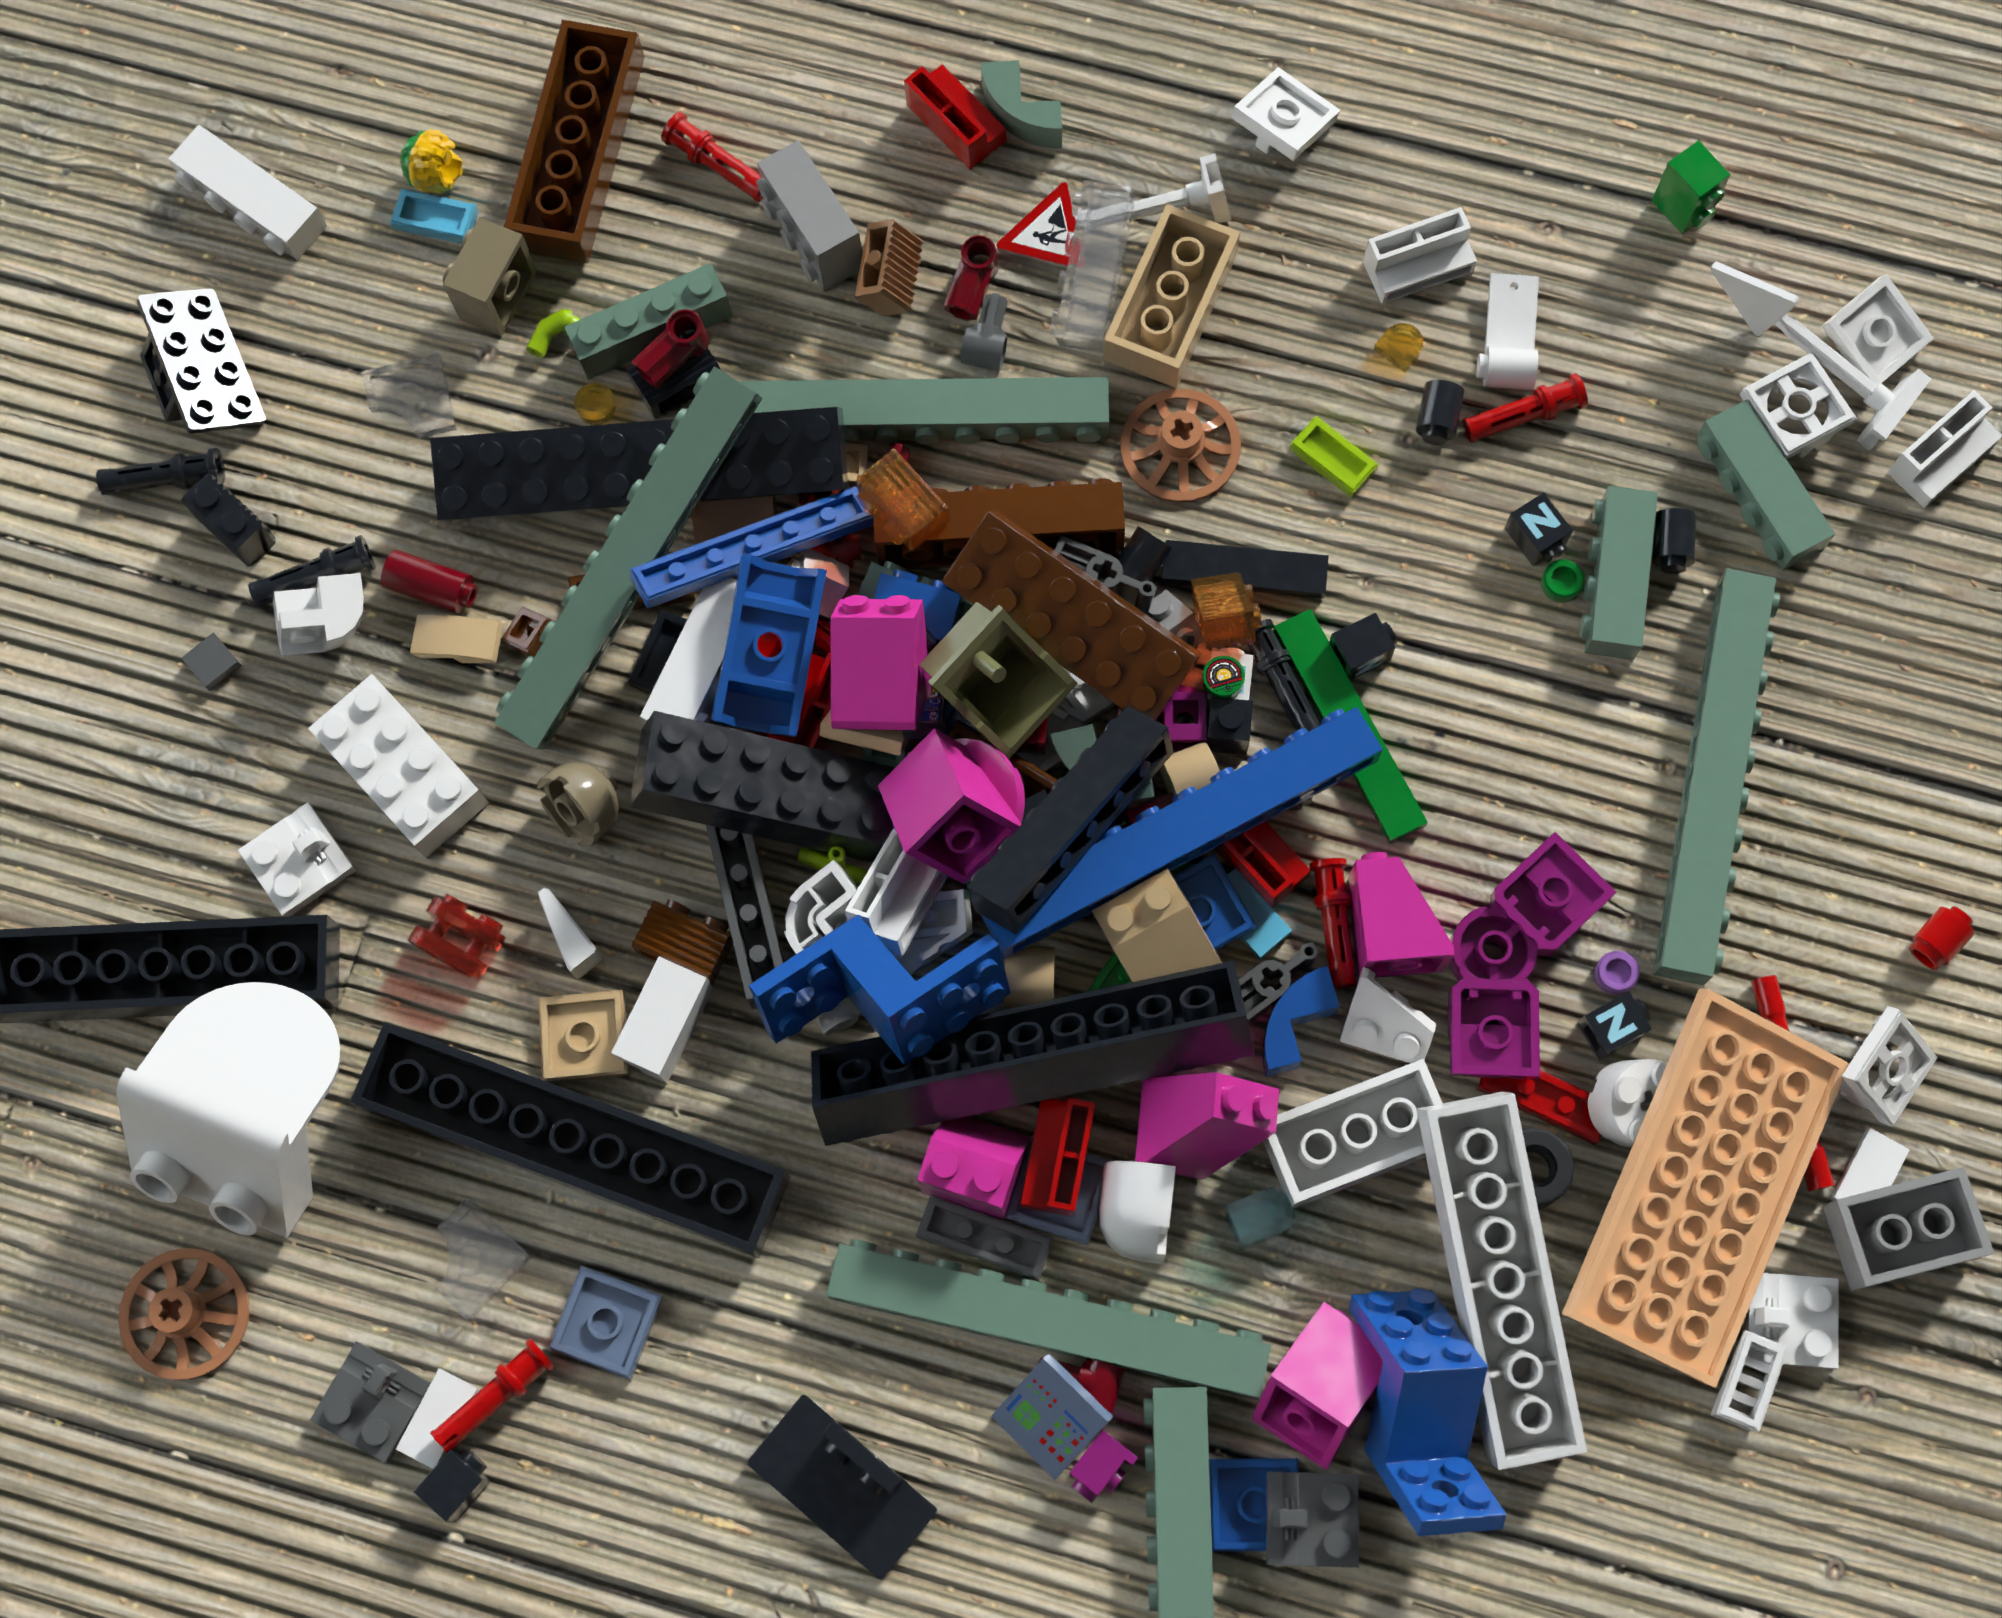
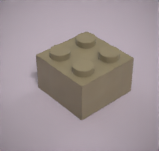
(489, 276)

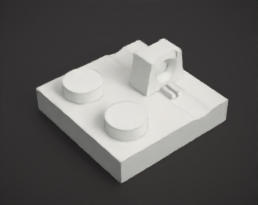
(1284, 114)
(1878, 330)
(297, 860)
(1799, 1315)

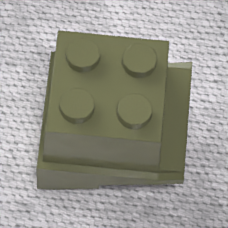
(997, 677)

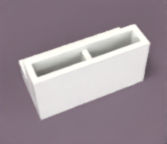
(1420, 255)
(1946, 450)
(895, 895)
(663, 1019)

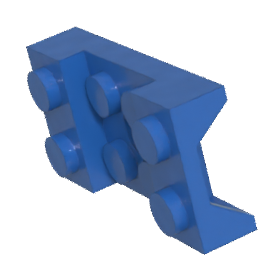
(761, 690)

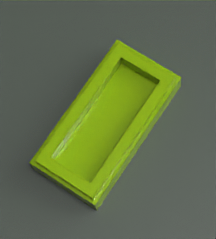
(1333, 456)

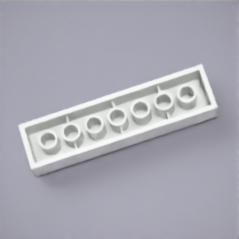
(1502, 1278)

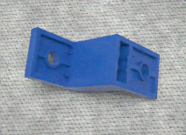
(901, 1010)
(1426, 1412)

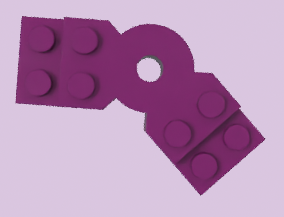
(1529, 916)

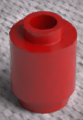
(1942, 937)

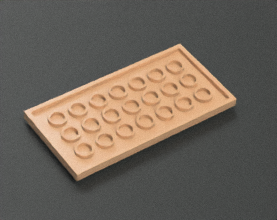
(1706, 1188)

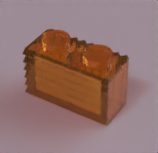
(901, 500)
(1225, 610)

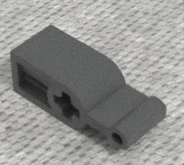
(1104, 566)
(1262, 1000)

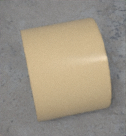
(1189, 768)
(1030, 976)

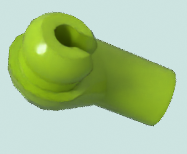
(548, 329)

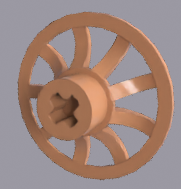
(1180, 441)
(181, 1312)

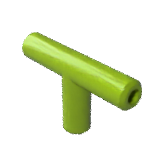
(819, 860)

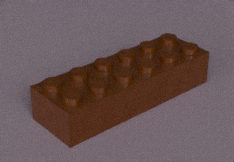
(575, 140)
(1079, 511)
(1072, 616)

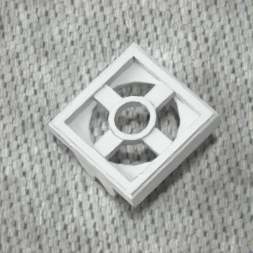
(1811, 371)
(1914, 1060)

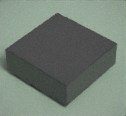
(211, 661)

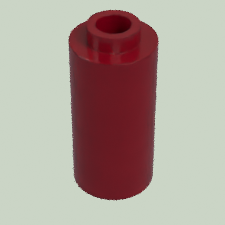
(428, 581)

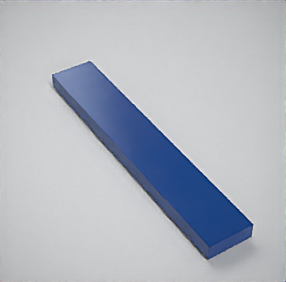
(767, 539)

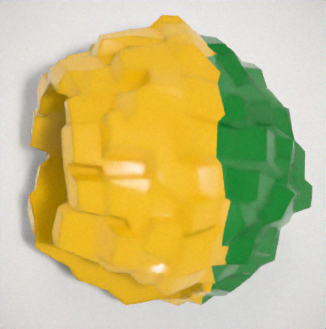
(430, 163)

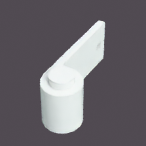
(1510, 333)

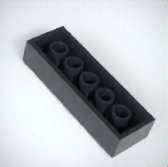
(760, 786)

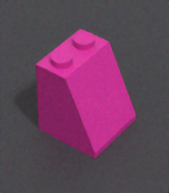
(877, 663)
(946, 808)
(1393, 921)
(1203, 1121)
(973, 1165)
(1321, 1386)

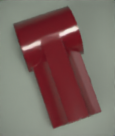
(972, 279)
(669, 351)

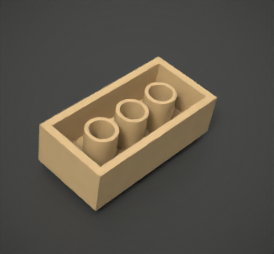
(1171, 296)

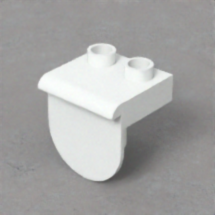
(228, 1105)

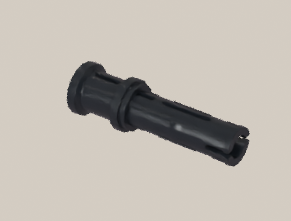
(178, 471)
(331, 562)
(1274, 664)

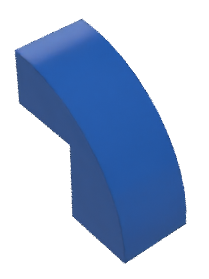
(1304, 1001)

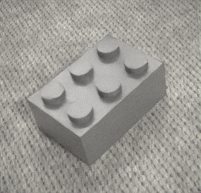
(809, 216)
(1907, 1229)

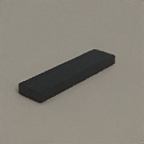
(1262, 568)

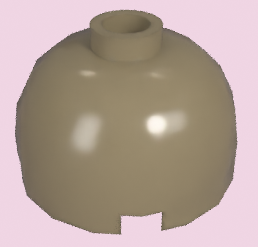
(580, 800)

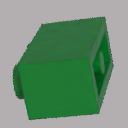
(1691, 188)

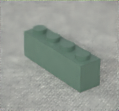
(627, 328)
(1764, 485)
(1619, 572)

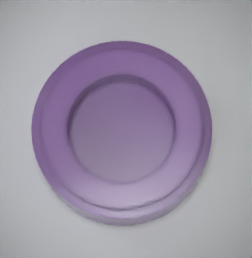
(1616, 973)

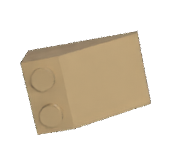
(1155, 930)

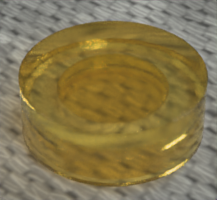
(595, 404)

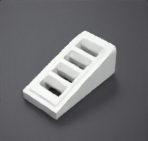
(576, 948)
(1765, 1388)

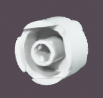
(1623, 1098)

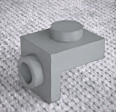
(1176, 618)

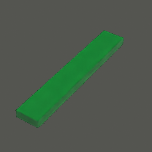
(1332, 690)

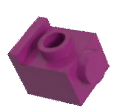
(1190, 704)
(1100, 1467)

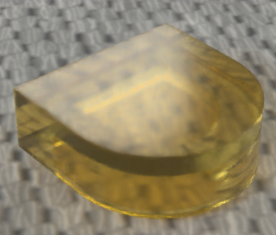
(1400, 345)

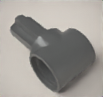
(985, 341)

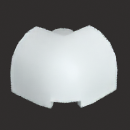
(319, 616)
(819, 906)
(1137, 1208)

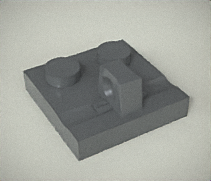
(371, 1402)
(1312, 1519)

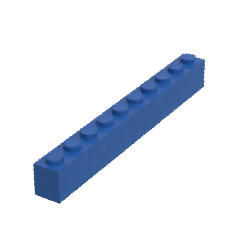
(1202, 821)

